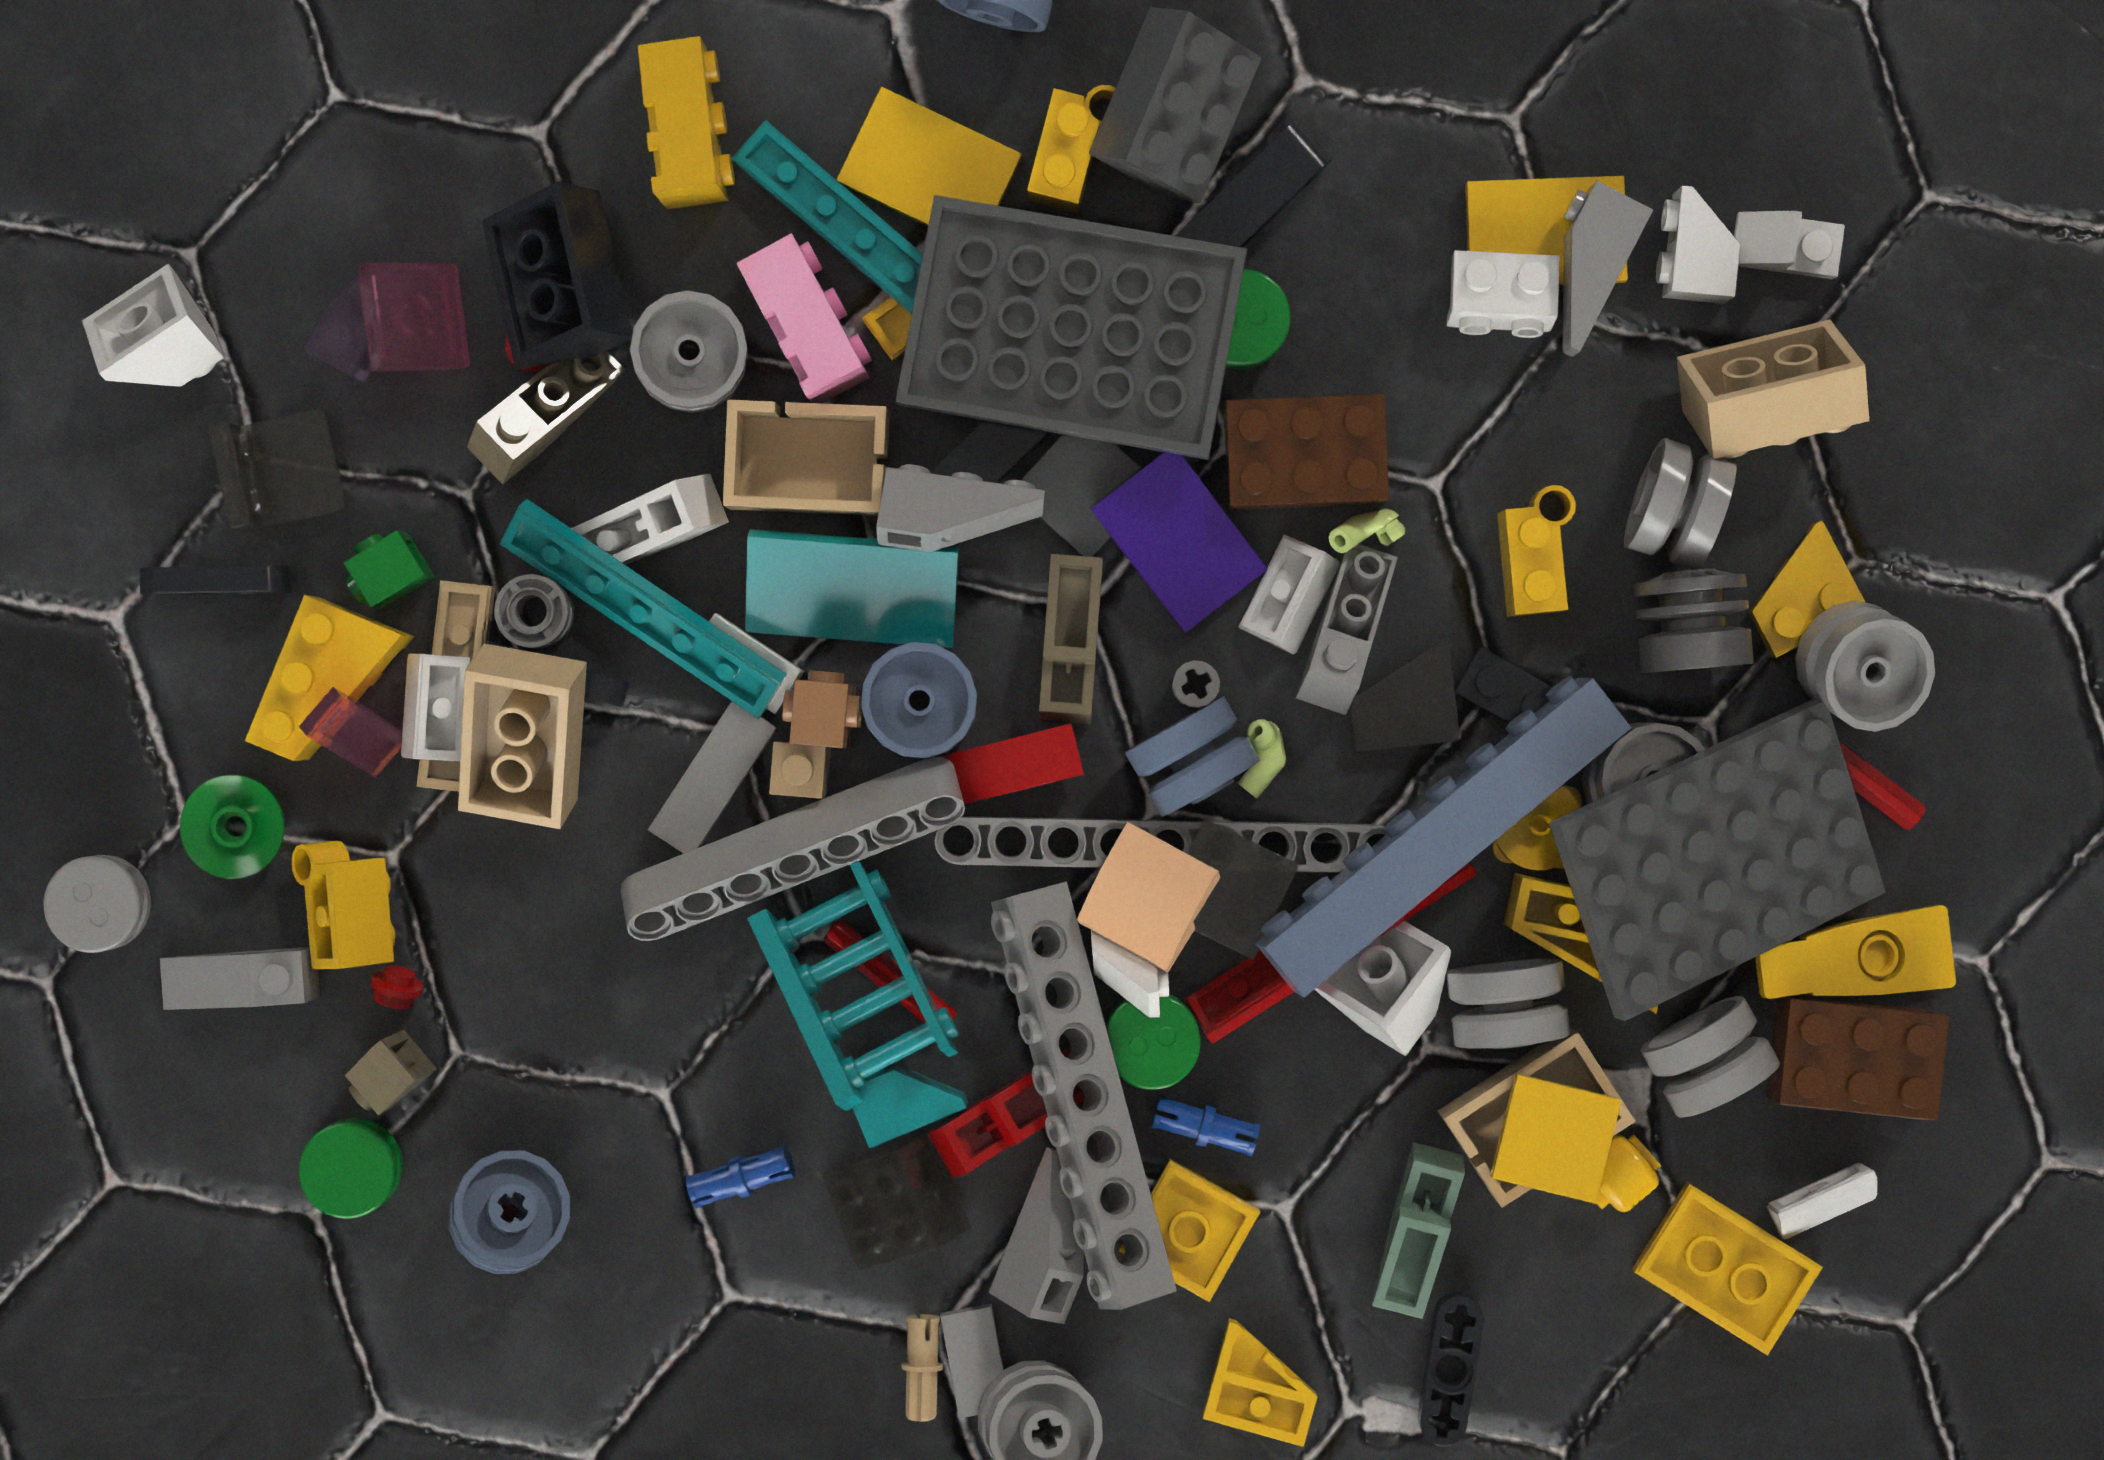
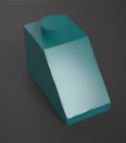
(903, 1101)

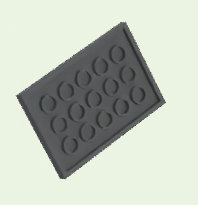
(1071, 327)
(1718, 858)

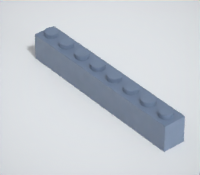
(1442, 834)

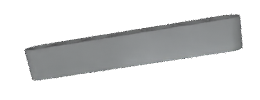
(792, 848)

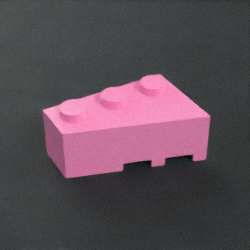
(805, 318)

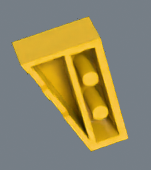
(684, 123)
(322, 651)

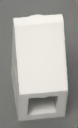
(1699, 253)
(1129, 975)

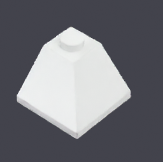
(153, 334)
(1392, 986)

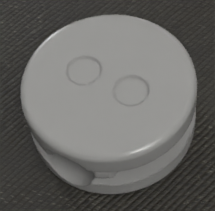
(97, 903)

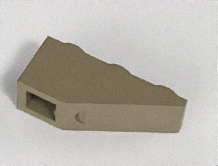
(540, 412)

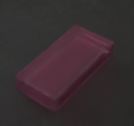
(353, 732)

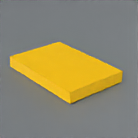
(915, 153)
(1526, 215)
(1726, 1268)

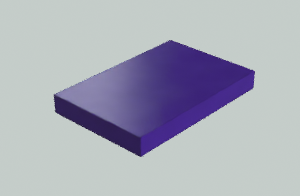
(1178, 539)

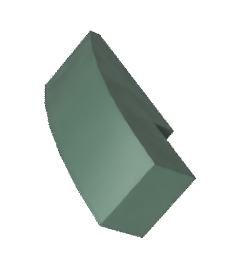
(1418, 1230)

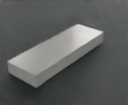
(712, 779)

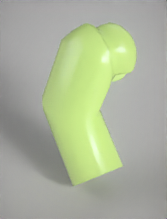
(1361, 526)
(1269, 746)

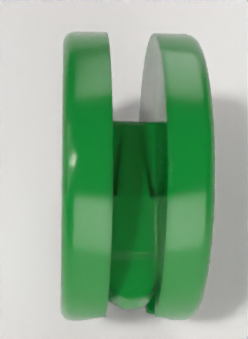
(1259, 322)
(1154, 1049)
(350, 1168)

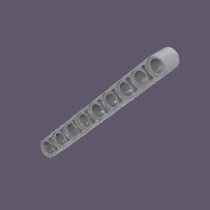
(1090, 831)

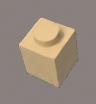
(799, 770)

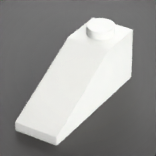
(657, 519)

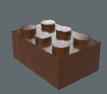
(1306, 452)
(1858, 1057)

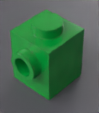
(386, 569)

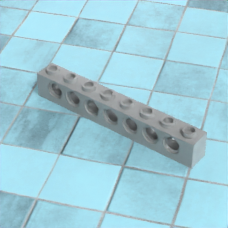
(1104, 1114)

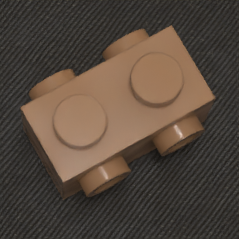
(822, 710)

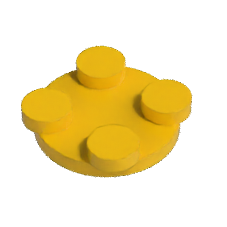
(1531, 839)

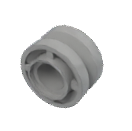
(510, 607)

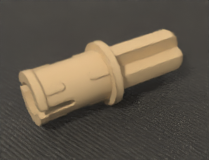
(922, 1367)

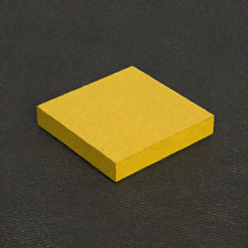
(1555, 1138)
(1199, 1227)

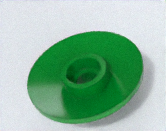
(207, 829)

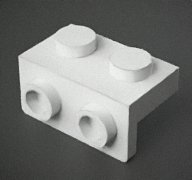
(1503, 293)

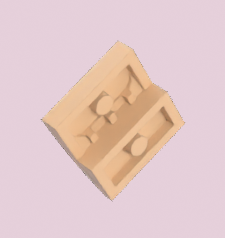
(1148, 896)

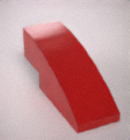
(1017, 763)
(993, 1124)

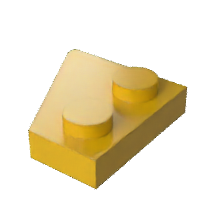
(1802, 590)
(1257, 1390)

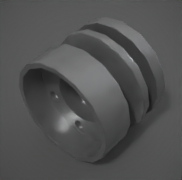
(1693, 622)

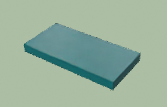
(849, 589)

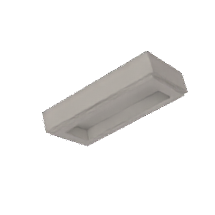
(971, 1354)

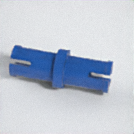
(1205, 1126)
(740, 1176)

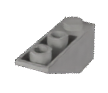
(939, 510)
(1347, 629)
(1042, 1256)

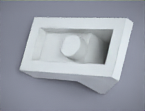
(1788, 243)

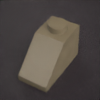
(388, 1072)

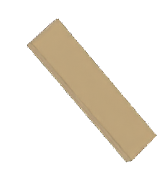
(460, 631)

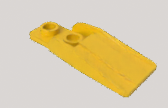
(1863, 957)

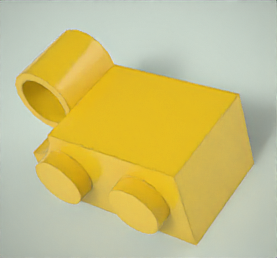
(1064, 149)
(1534, 556)
(344, 906)

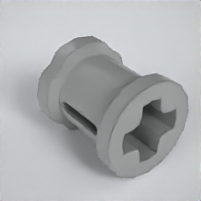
(1199, 668)

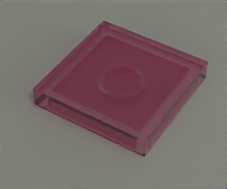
(413, 316)

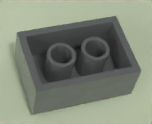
(1175, 104)

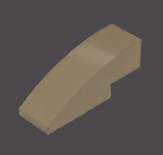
(1070, 639)

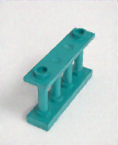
(825, 1028)

